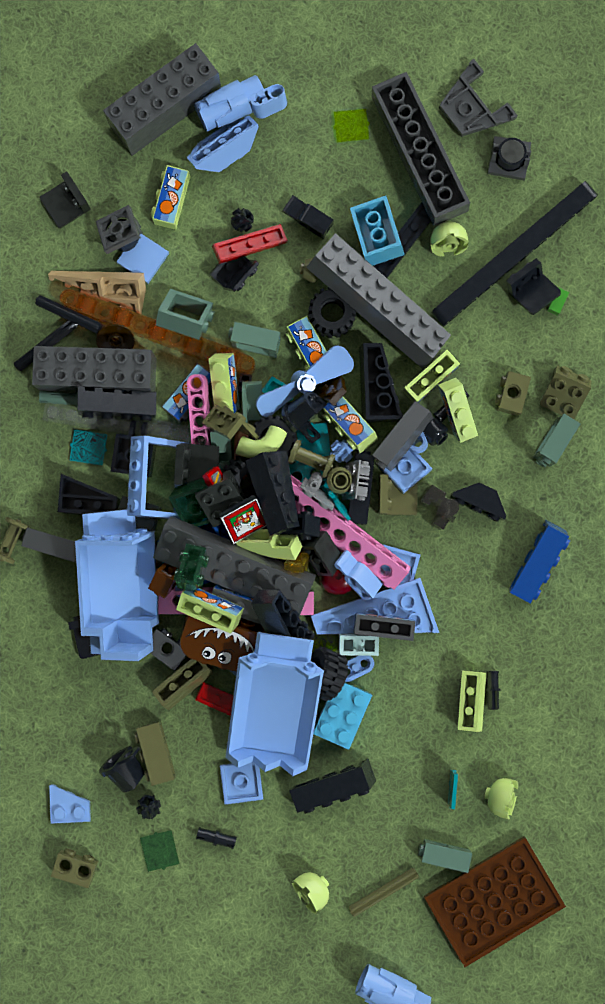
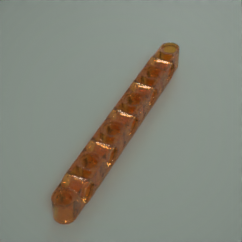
(92, 308)

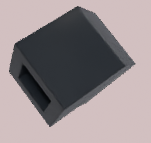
(243, 378)

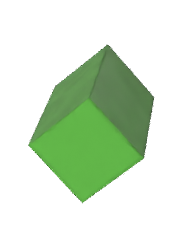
(556, 305)

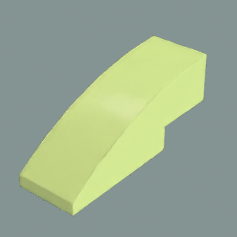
(275, 546)

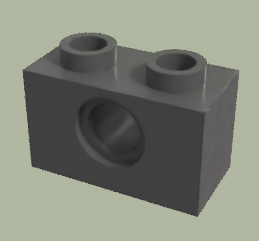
(171, 659)

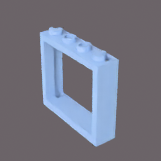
(138, 477)

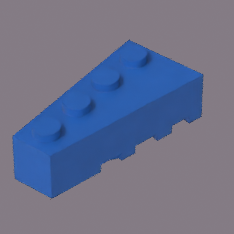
(539, 562)

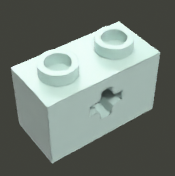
(358, 645)

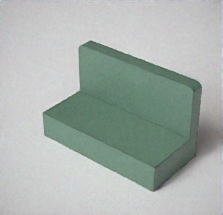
(250, 393)

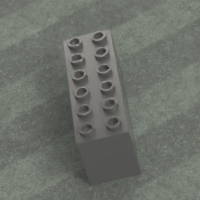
(162, 99)
(106, 368)

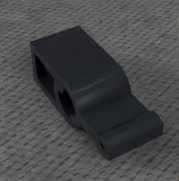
(308, 216)

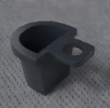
(300, 412)
(123, 769)

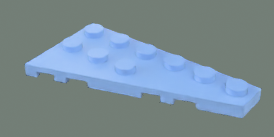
(404, 602)

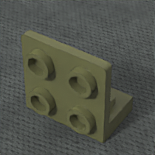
(227, 423)
(393, 501)

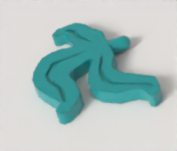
(342, 508)

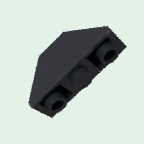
(481, 499)

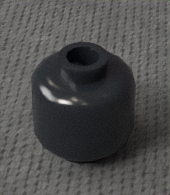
(435, 432)

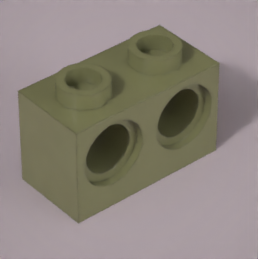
(74, 874)

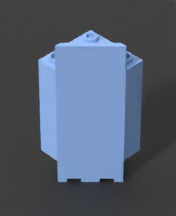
(113, 585)

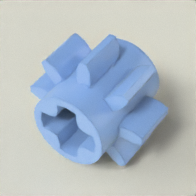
(342, 451)

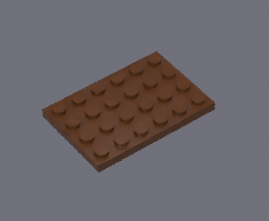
(494, 901)

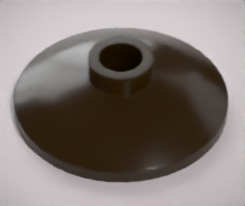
(106, 339)

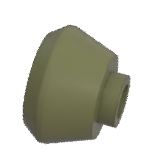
(307, 274)
(339, 480)

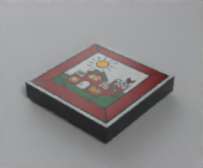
(243, 519)

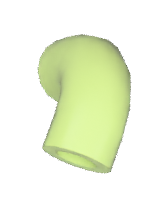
(269, 443)

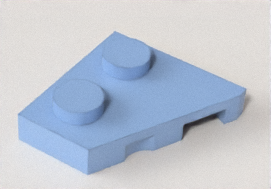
(67, 807)

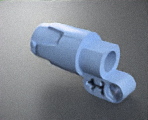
(238, 101)
(385, 987)

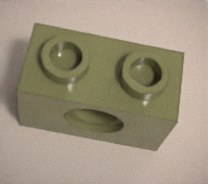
(520, 385)

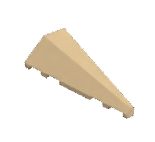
(118, 287)

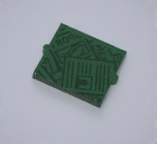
(159, 850)

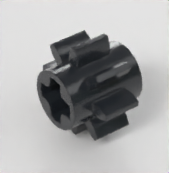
(242, 220)
(148, 807)

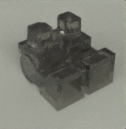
(444, 507)

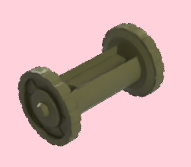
(312, 459)
(11, 538)

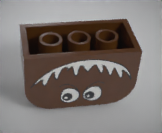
(217, 647)

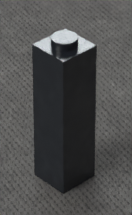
(359, 509)

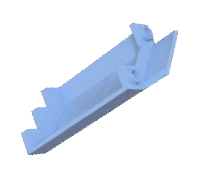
(275, 705)

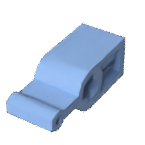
(358, 576)

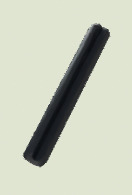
(68, 314)
(49, 341)

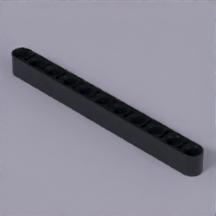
(513, 253)

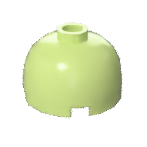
(449, 238)
(502, 797)
(312, 890)

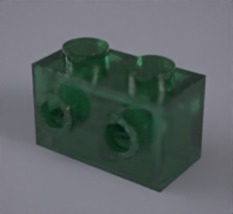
(192, 561)

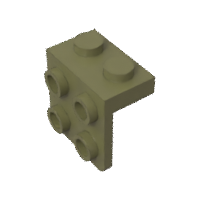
(566, 392)

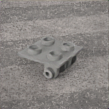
(357, 468)
(311, 488)

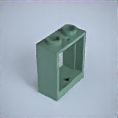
(180, 323)
(254, 339)
(556, 441)

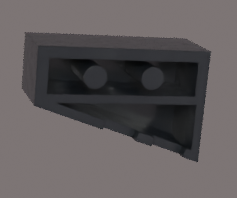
(81, 498)

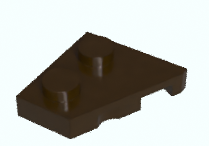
(332, 390)

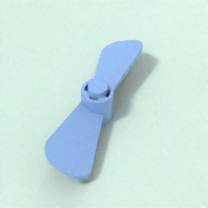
(331, 365)

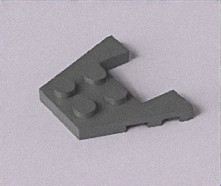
(467, 110)

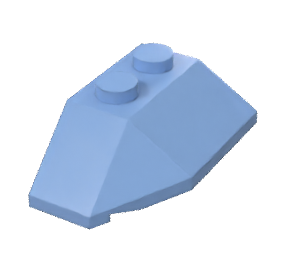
(224, 145)

